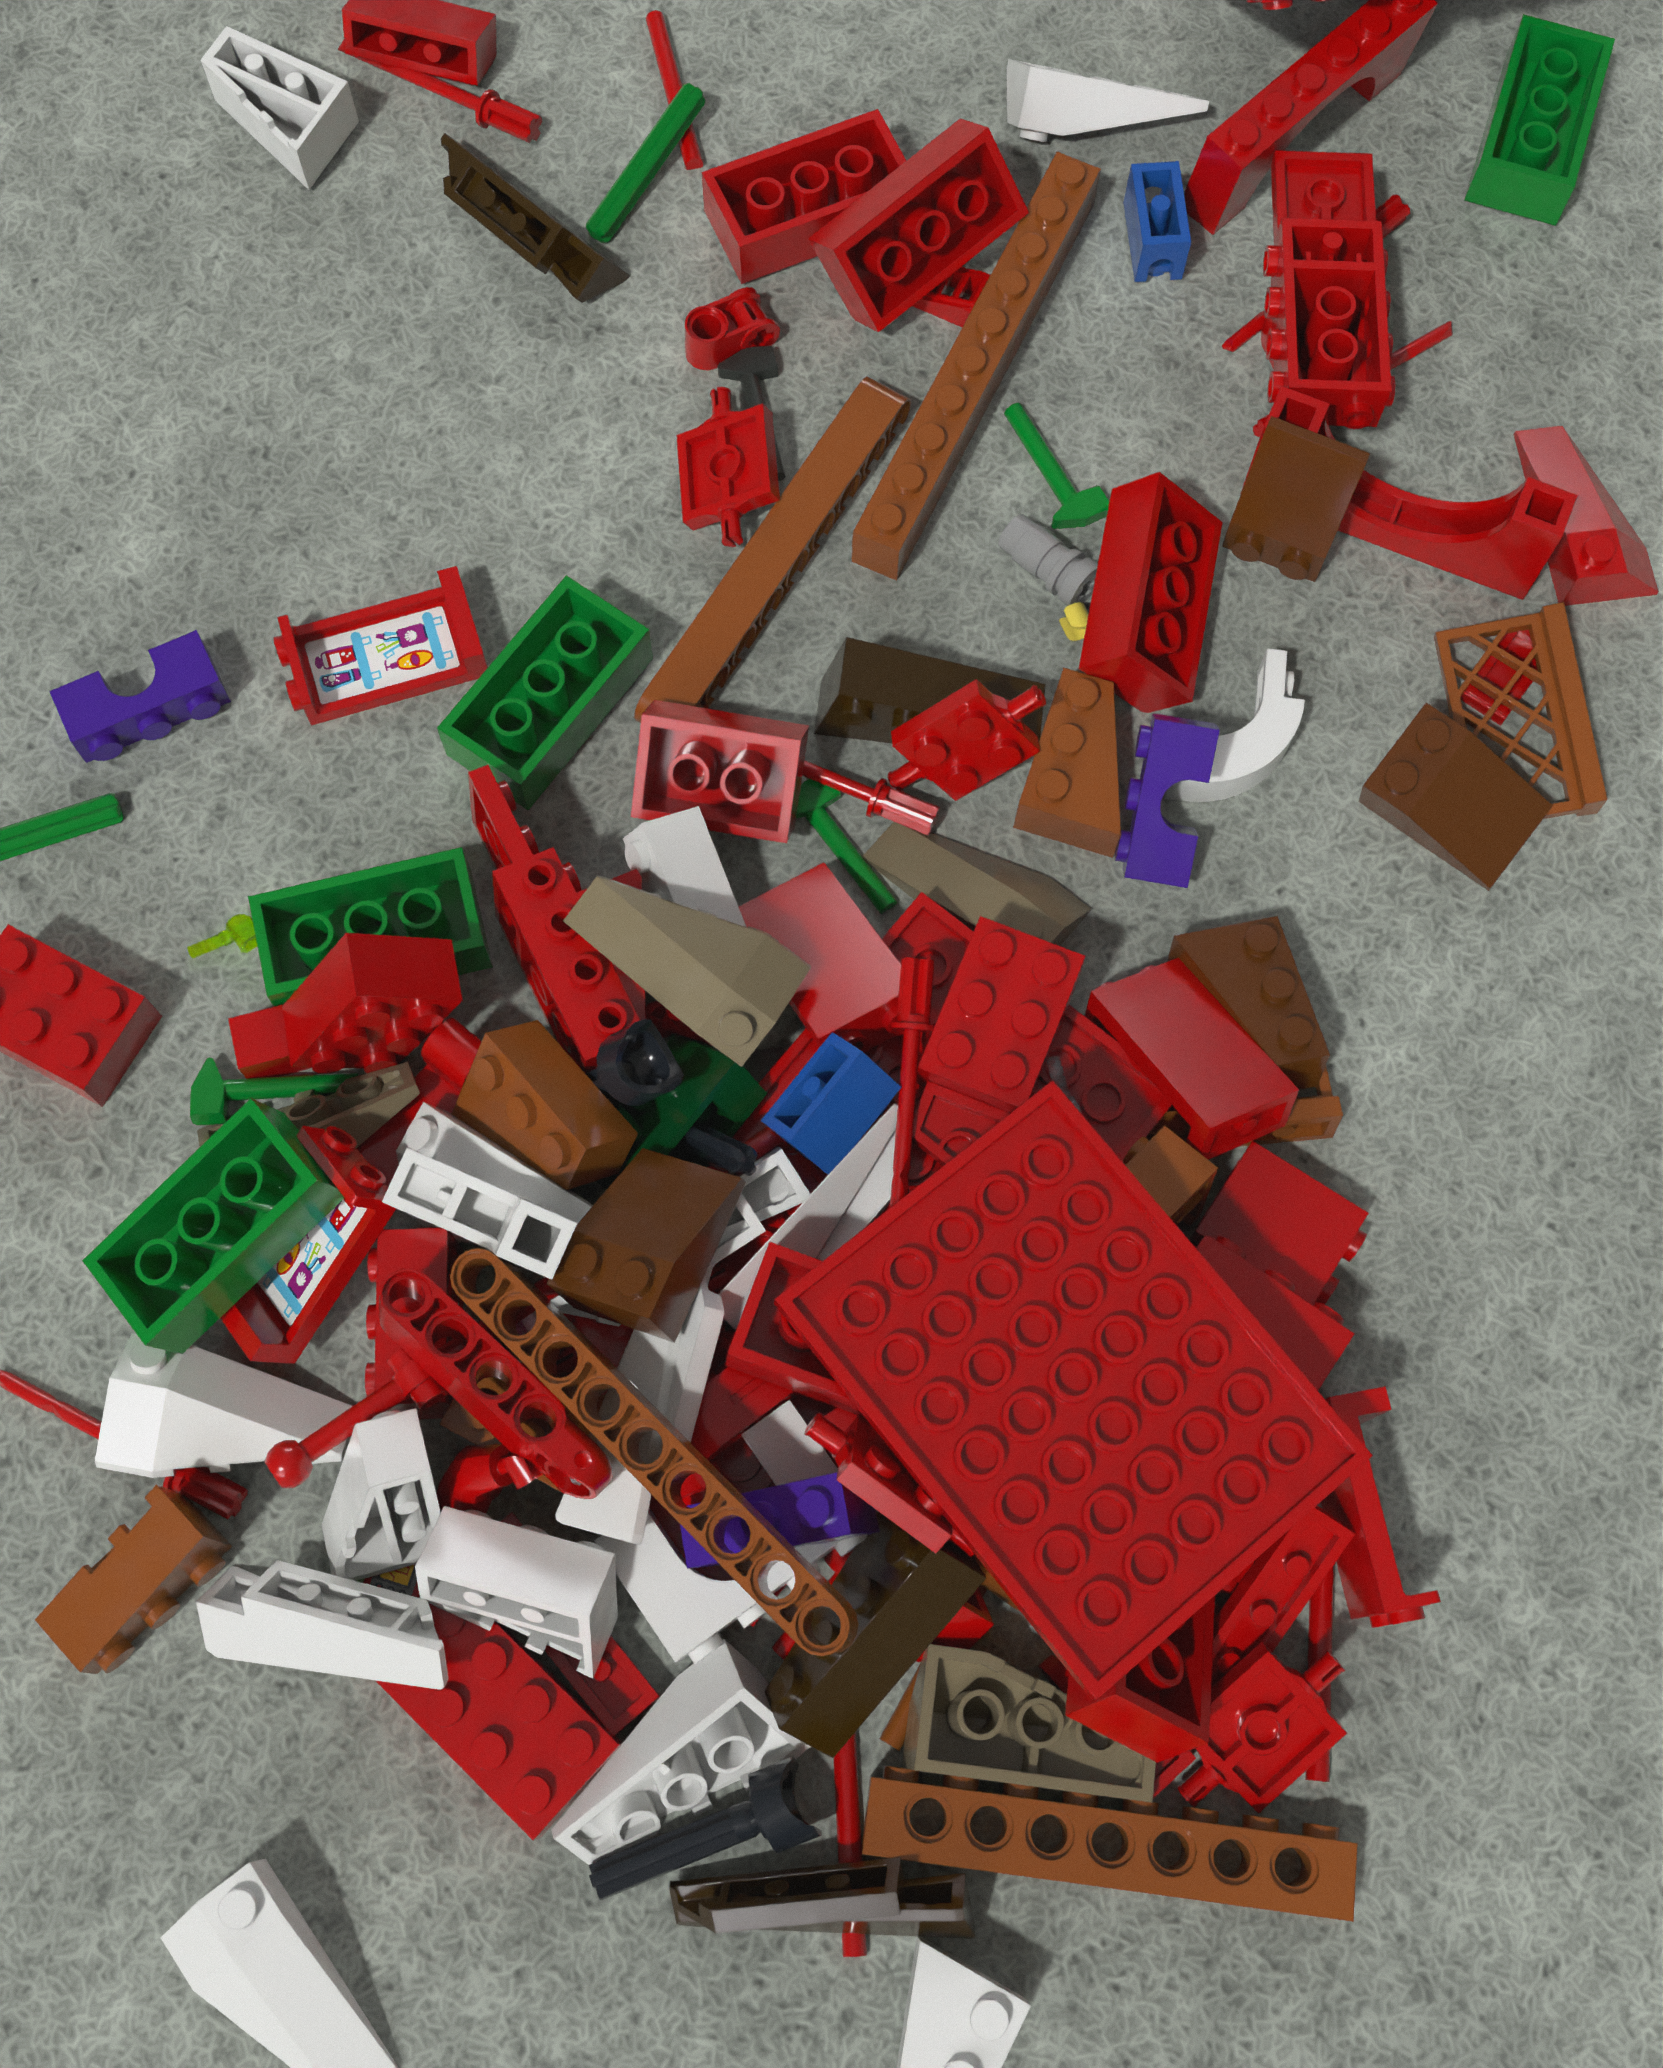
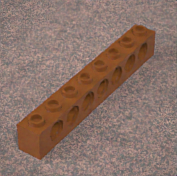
(1320, 1890)

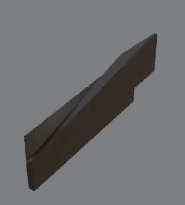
(526, 225)
(829, 1899)

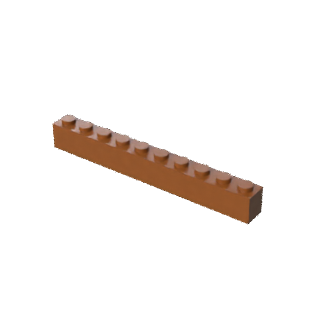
(974, 368)

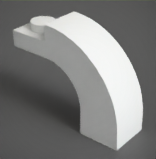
(1255, 750)
(480, 1212)

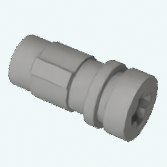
(1047, 558)

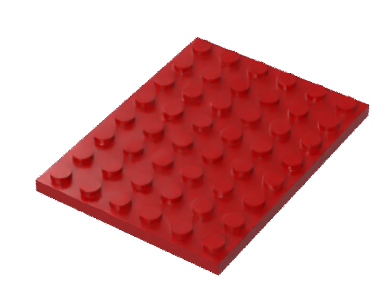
(1072, 1387)

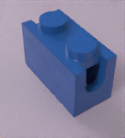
(1157, 229)
(831, 1103)

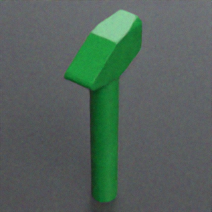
(1077, 508)
(812, 803)
(211, 1093)

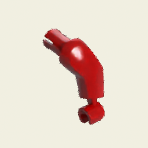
(480, 1475)

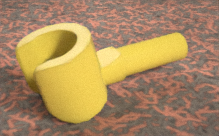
(1075, 621)

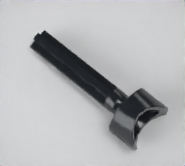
(635, 1065)
(769, 1812)

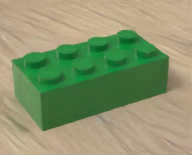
(1540, 120)
(547, 690)
(404, 898)
(213, 1228)

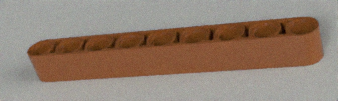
(779, 548)
(678, 1458)

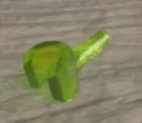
(238, 930)

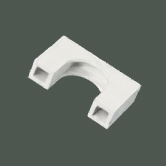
(691, 1608)

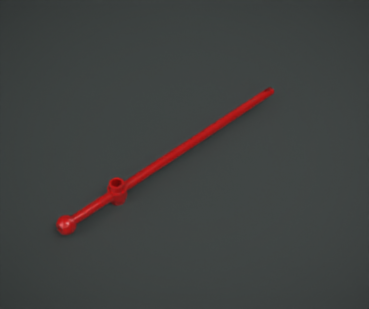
(292, 1461)

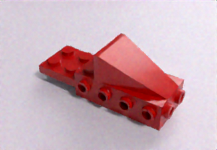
(1328, 287)
(533, 893)

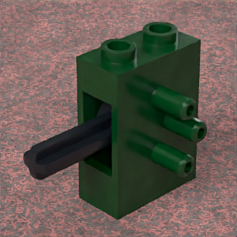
(698, 1115)

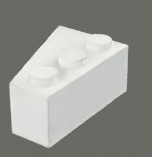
(281, 102)
(381, 1499)
(522, 1579)
(956, 2014)

